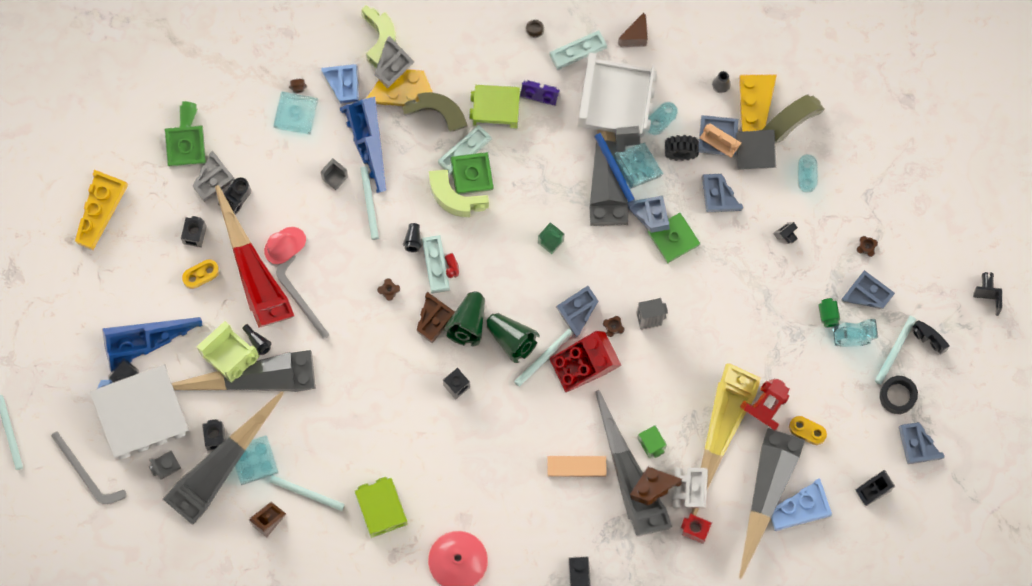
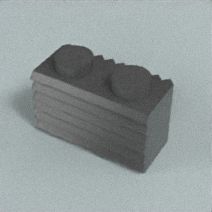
(651, 313)

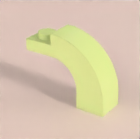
(385, 29)
(451, 201)

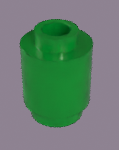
(829, 313)

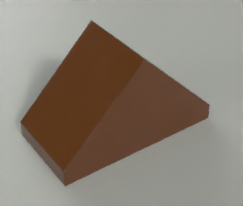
(636, 34)
(267, 519)

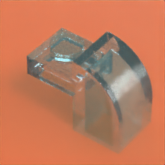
(855, 334)

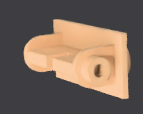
(720, 140)

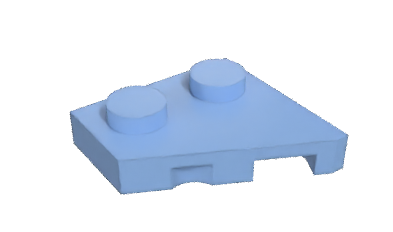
(343, 82)

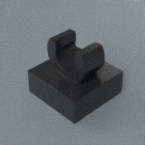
(786, 232)

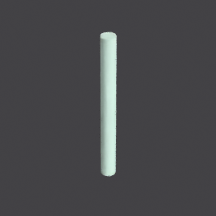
(369, 203)
(895, 350)
(544, 357)
(10, 434)
(307, 493)

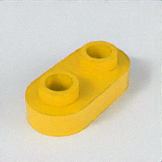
(199, 272)
(807, 431)

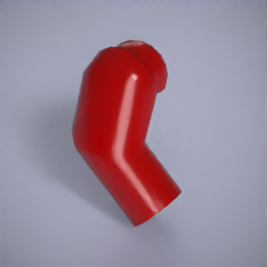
(453, 270)

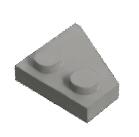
(392, 63)
(210, 176)

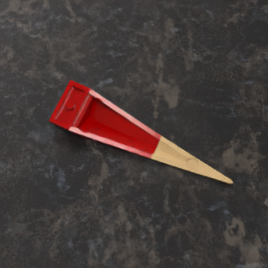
(261, 290)

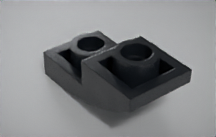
(926, 332)

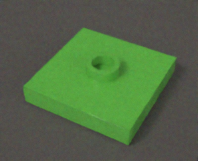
(185, 145)
(472, 173)
(676, 240)

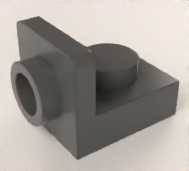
(164, 465)

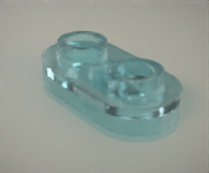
(663, 118)
(807, 174)

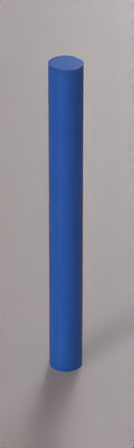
(614, 167)

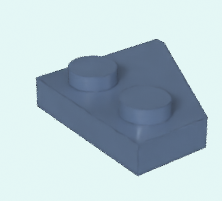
(718, 194)
(651, 213)
(868, 292)
(578, 309)
(917, 444)

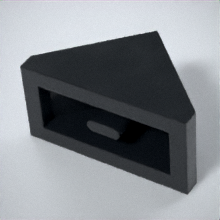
(875, 488)

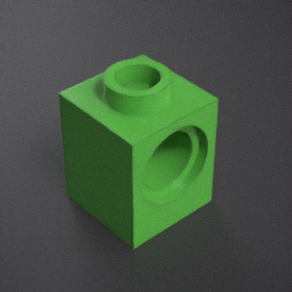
(652, 442)

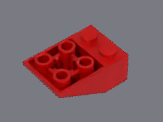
(585, 361)

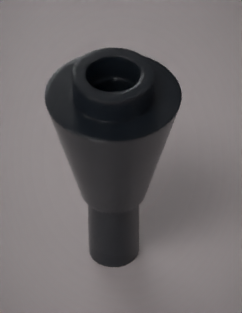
(258, 341)

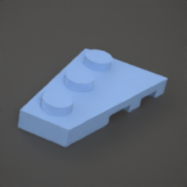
(802, 508)

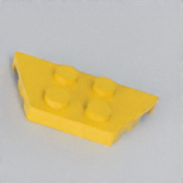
(402, 90)

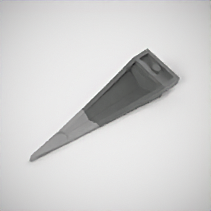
(643, 517)

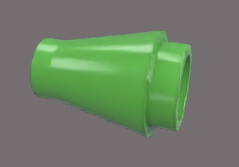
(187, 113)

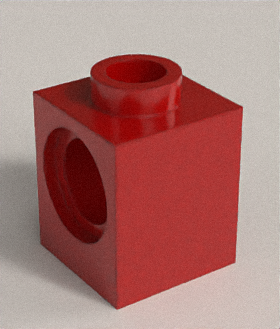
(697, 536)

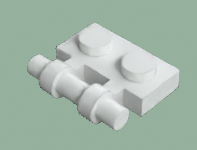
(695, 488)

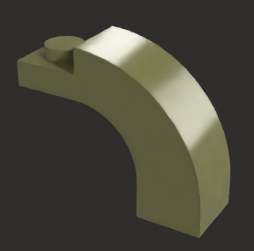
(445, 106)
(793, 116)

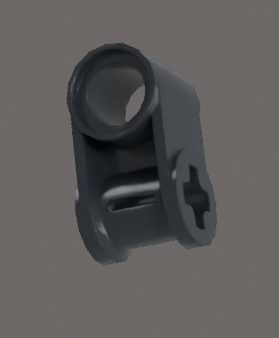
(237, 198)

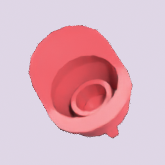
(284, 245)

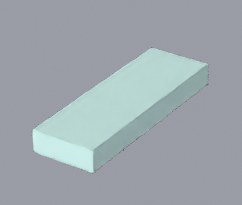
(578, 50)
(468, 145)
(435, 264)

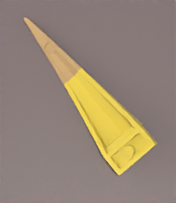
(727, 415)

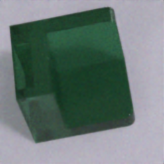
(551, 238)

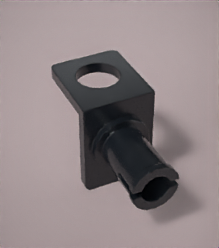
(989, 292)

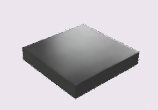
(756, 149)

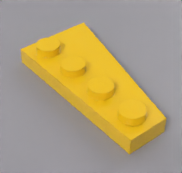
(755, 100)
(102, 201)

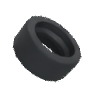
(909, 384)

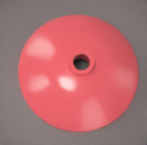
(461, 573)

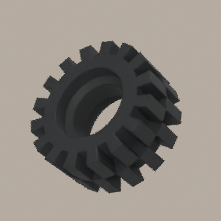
(681, 147)

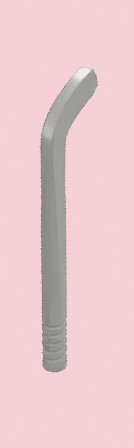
(298, 299)
(101, 498)

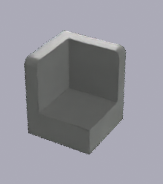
(627, 136)
(334, 174)

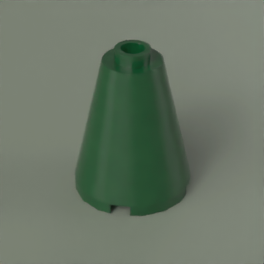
(467, 320)
(513, 337)

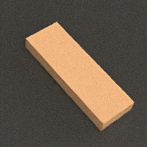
(576, 466)

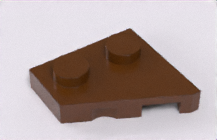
(433, 318)
(653, 485)

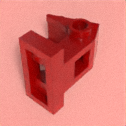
(761, 412)

